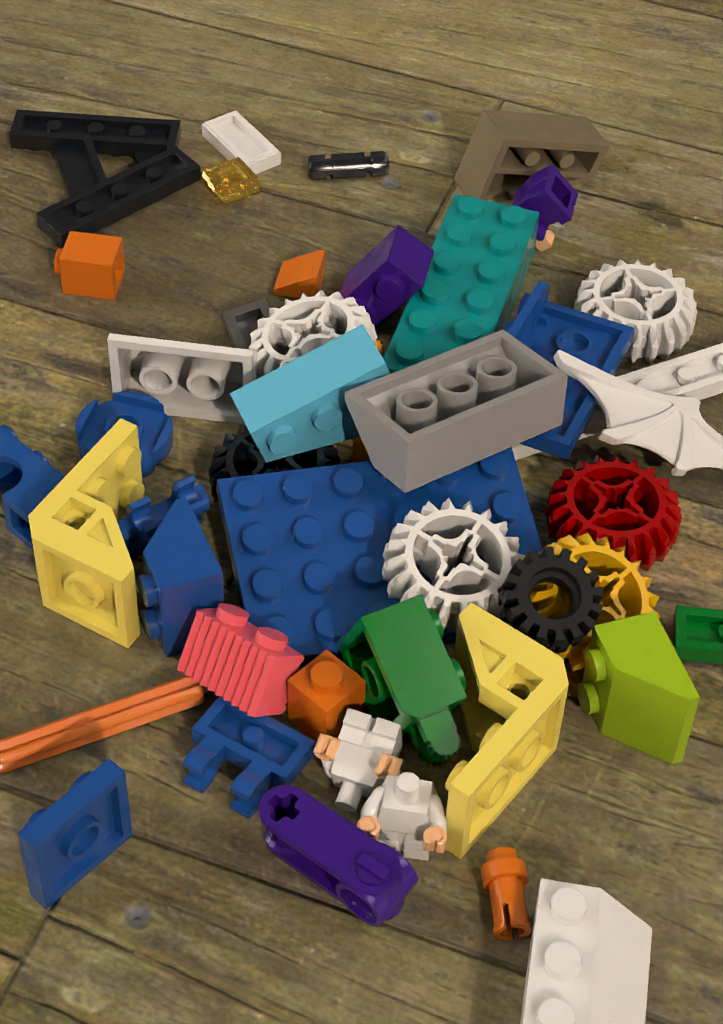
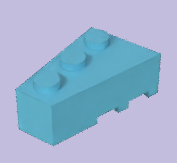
(304, 400)

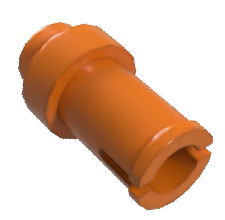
(505, 880)

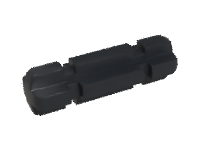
(348, 165)

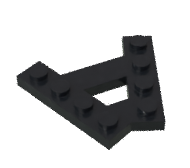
(93, 198)

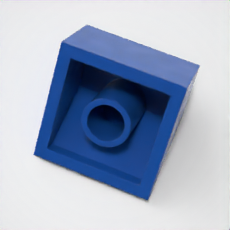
(178, 578)

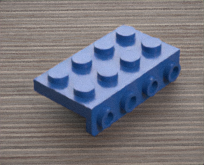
(595, 340)

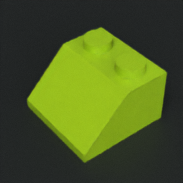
(638, 687)

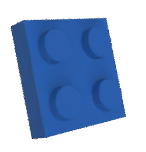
(76, 832)

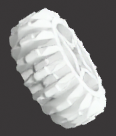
(643, 299)
(304, 327)
(437, 543)

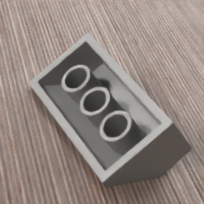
(456, 409)

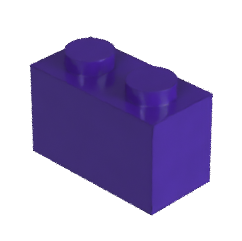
(388, 274)

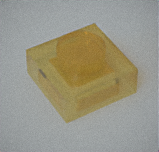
(231, 181)

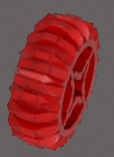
(616, 503)

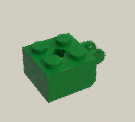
(409, 674)

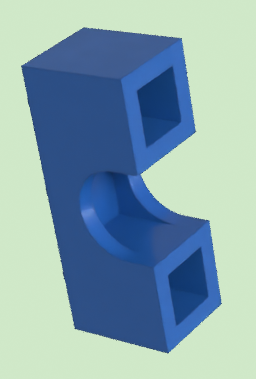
(27, 478)

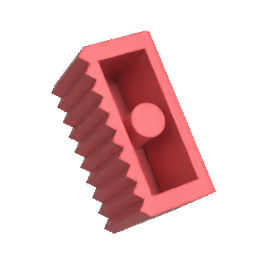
(240, 660)

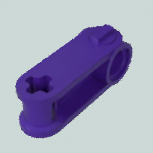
(336, 854)

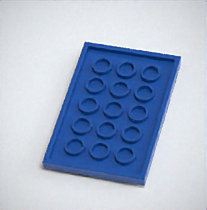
(315, 539)

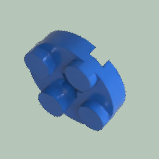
(140, 409)

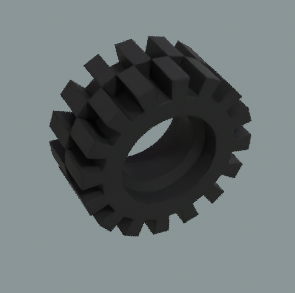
(571, 578)

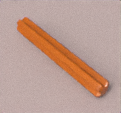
(99, 723)

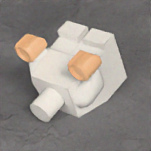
(360, 756)
(406, 816)

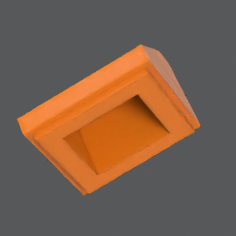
(301, 275)

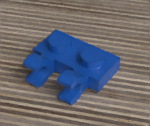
(144, 519)
(258, 745)

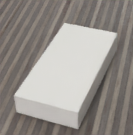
(238, 138)

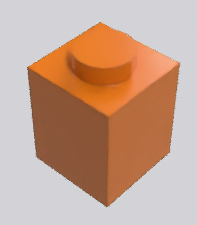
(91, 265)
(322, 694)

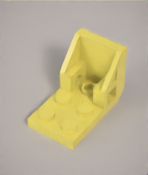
(79, 544)
(510, 717)

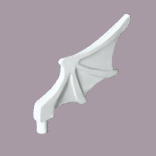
(649, 419)

